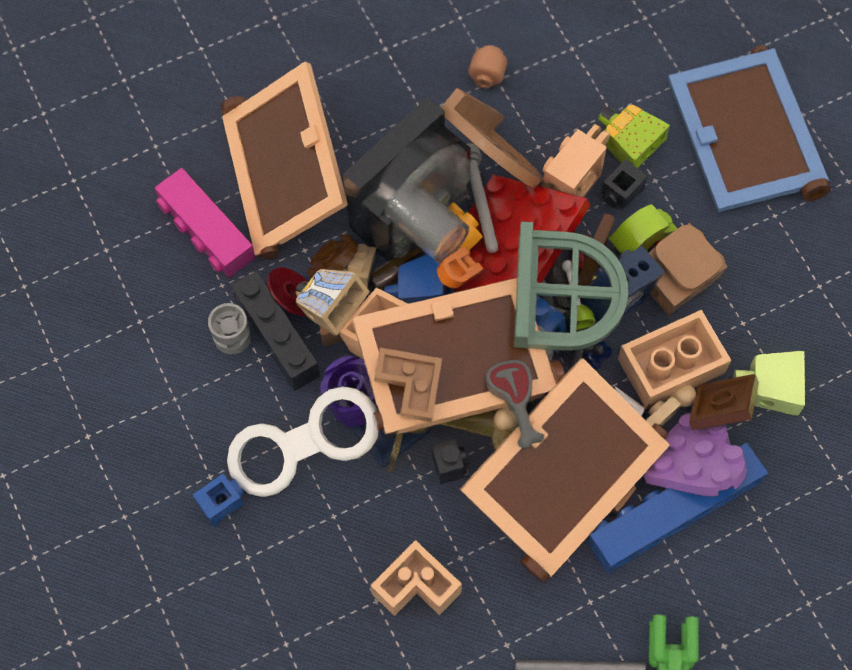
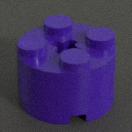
(353, 374)

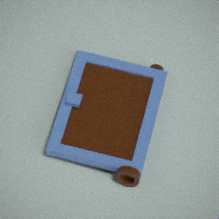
(748, 131)

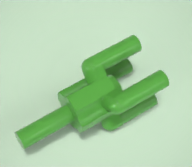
(671, 655)

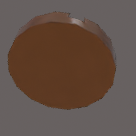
(334, 255)

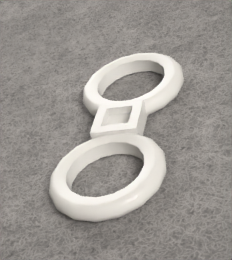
(302, 442)

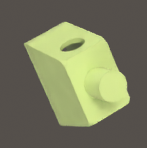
(780, 381)

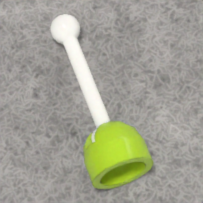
(584, 314)

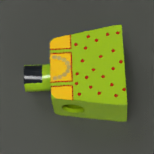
(633, 133)

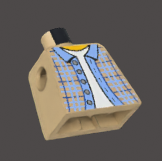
(331, 298)

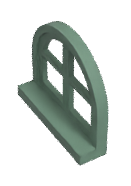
(528, 289)

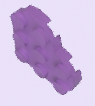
(698, 461)

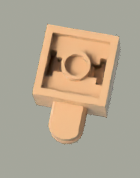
(577, 163)

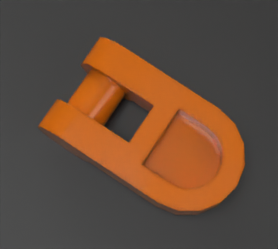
(458, 268)

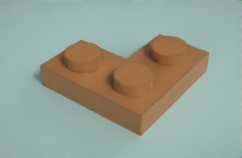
(417, 374)

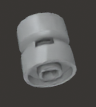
(229, 328)

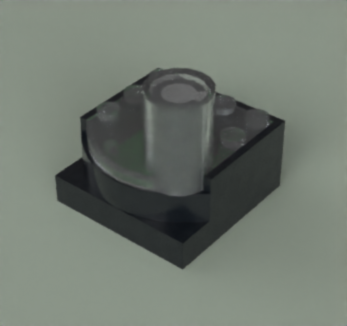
(405, 185)

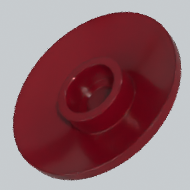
(282, 286)

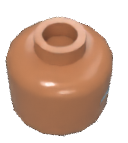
(488, 66)

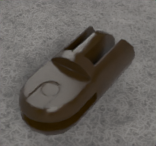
(388, 272)

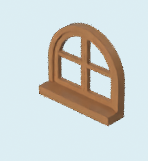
(478, 124)

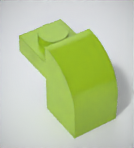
(642, 229)

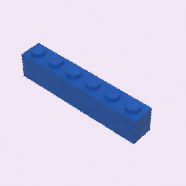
(662, 517)

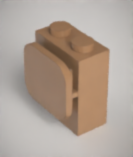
(688, 266)

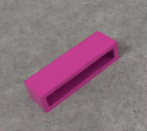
(205, 223)

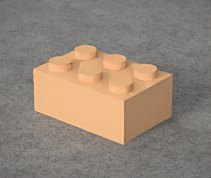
(673, 358)

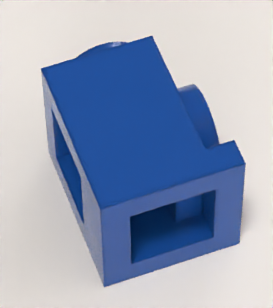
(208, 496)

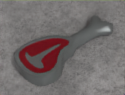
(513, 384)

